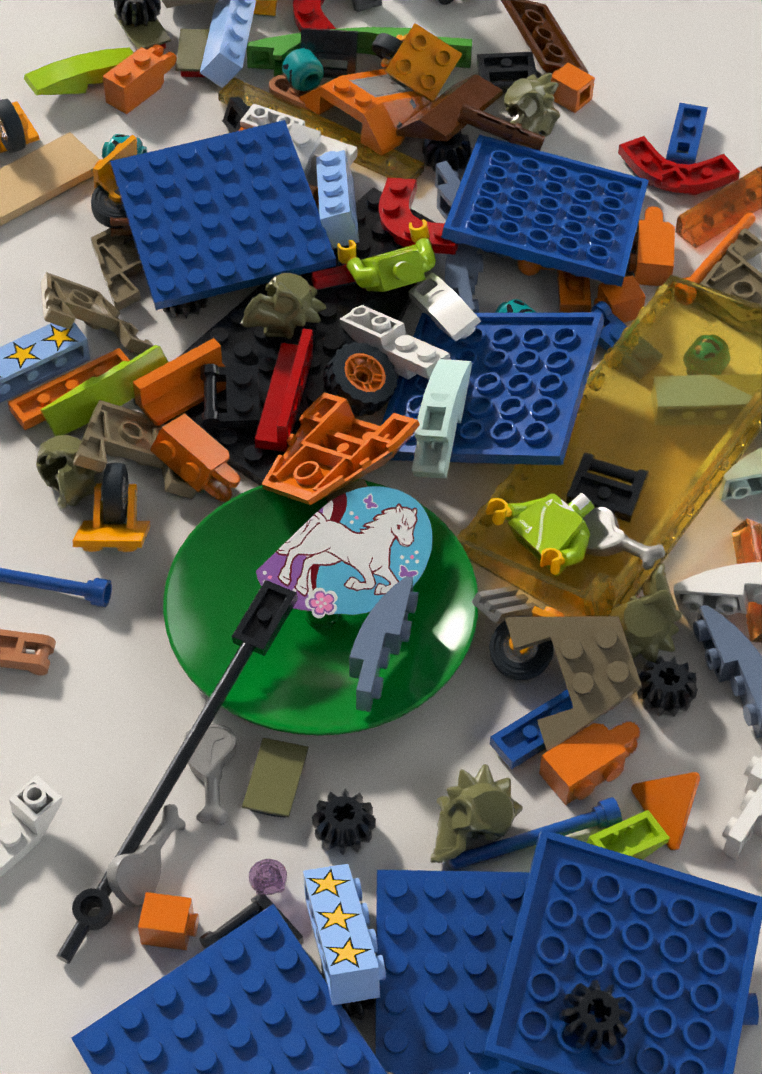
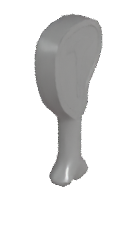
(608, 539)
(207, 764)
(140, 871)

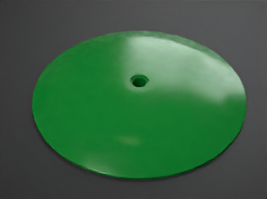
(305, 674)

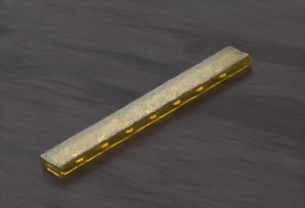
(391, 165)

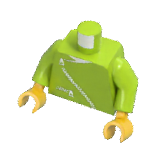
(394, 267)
(547, 528)

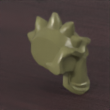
(532, 103)
(287, 305)
(59, 473)
(650, 618)
(472, 810)

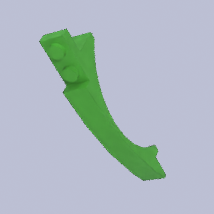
(272, 51)

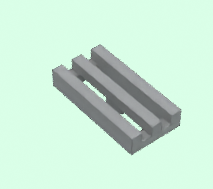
(502, 600)

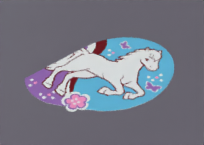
(353, 552)

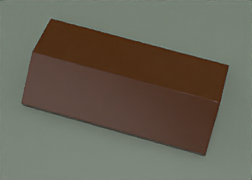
(543, 35)
(439, 118)

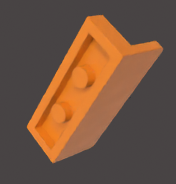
(177, 384)

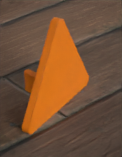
(669, 802)

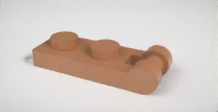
(14, 646)

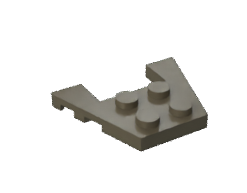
(118, 262)
(734, 273)
(67, 301)
(128, 435)
(593, 664)

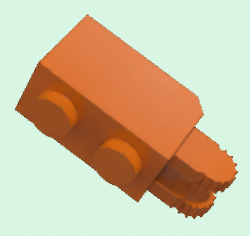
(137, 77)
(653, 249)
(196, 457)
(588, 759)

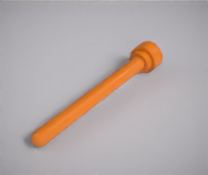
(720, 251)

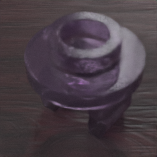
(268, 877)

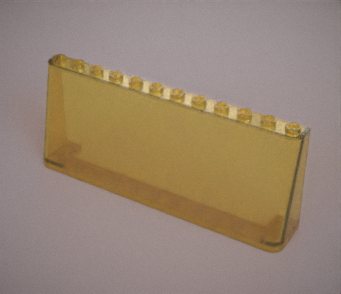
(666, 400)

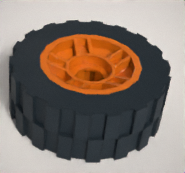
(363, 363)

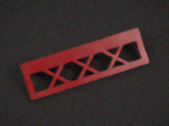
(285, 394)

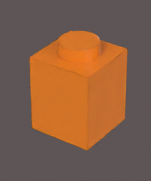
(574, 87)
(623, 300)
(167, 921)

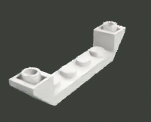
(31, 815)

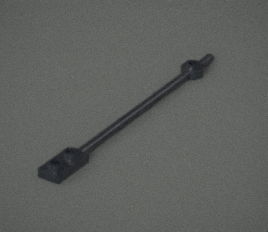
(253, 634)

